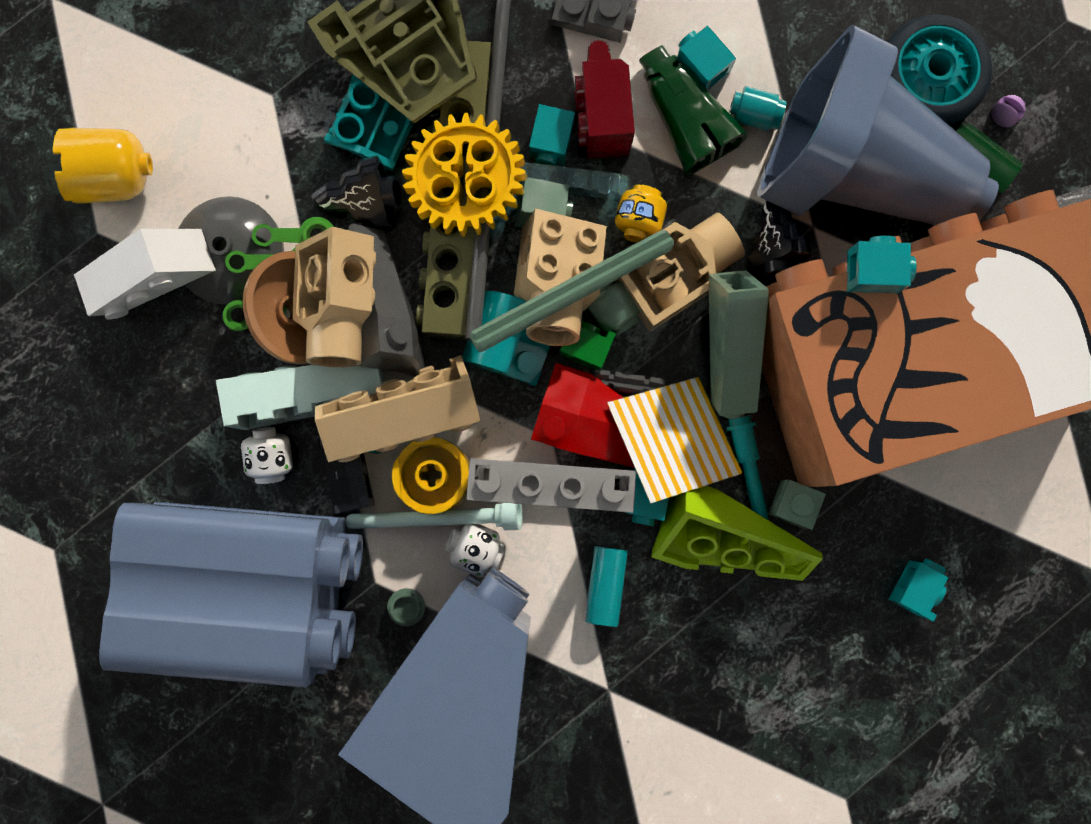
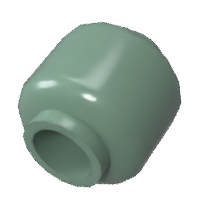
(614, 309)

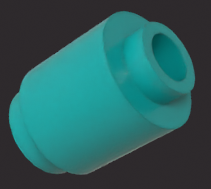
(758, 108)

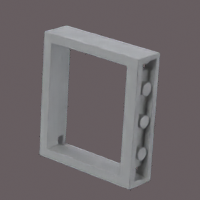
(551, 485)

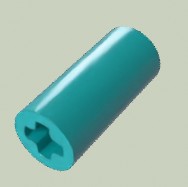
(606, 586)

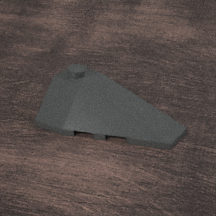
(390, 332)

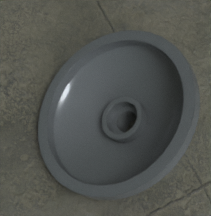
(232, 221)

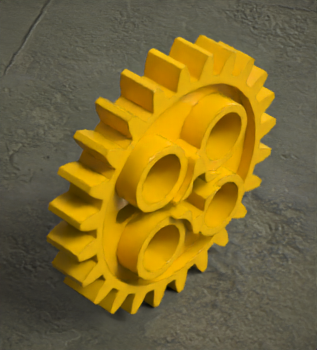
(498, 173)

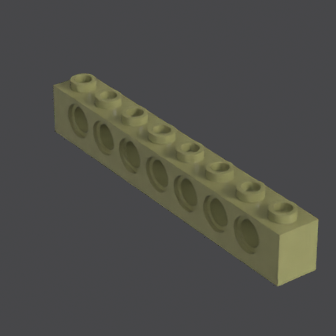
(452, 320)

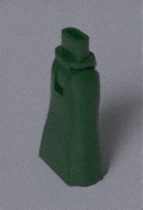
(693, 117)

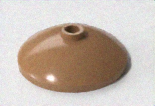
(264, 296)

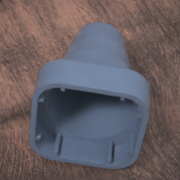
(872, 143)

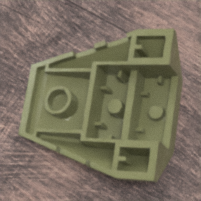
(401, 49)

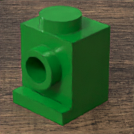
(590, 349)

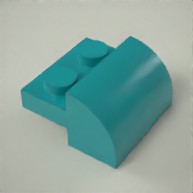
(514, 357)

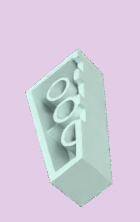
(289, 393)

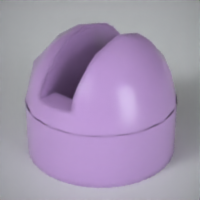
(1006, 115)

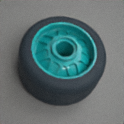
(953, 54)

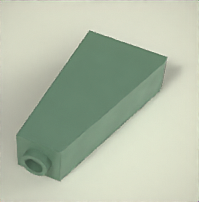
(736, 341)

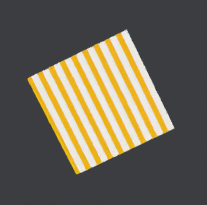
(674, 439)

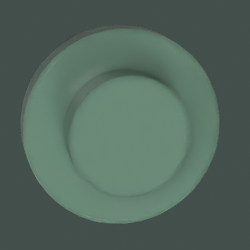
(406, 607)

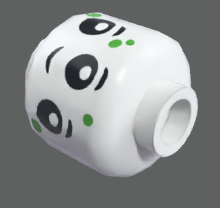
(266, 455)
(474, 549)

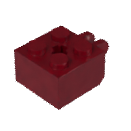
(605, 104)

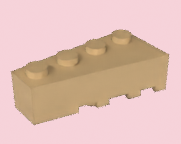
(397, 412)

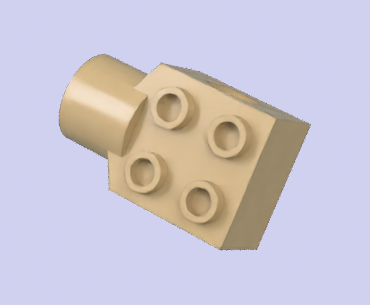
(549, 254)
(682, 275)
(334, 294)

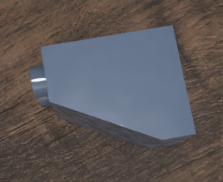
(452, 710)

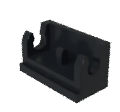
(348, 483)

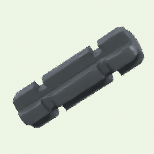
(628, 383)

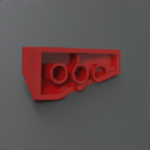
(578, 416)

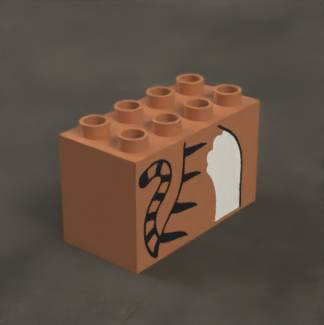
(961, 356)

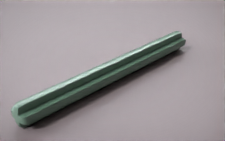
(571, 291)

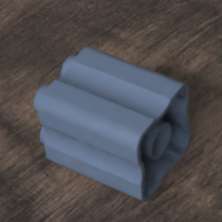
(228, 593)

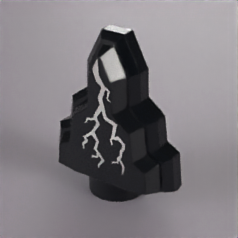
(363, 194)
(777, 244)

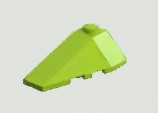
(719, 531)

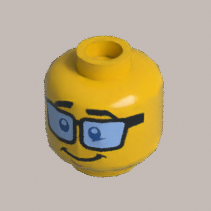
(640, 213)

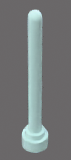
(503, 515)

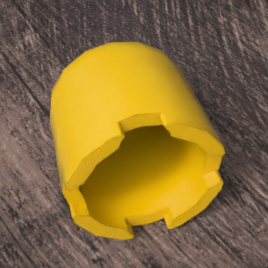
(100, 164)

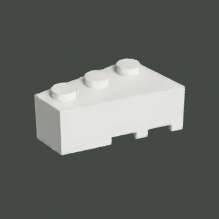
(143, 269)

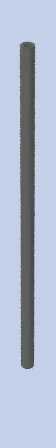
(493, 112)

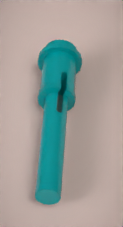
(747, 454)

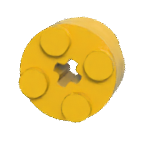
(416, 460)

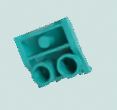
(379, 125)

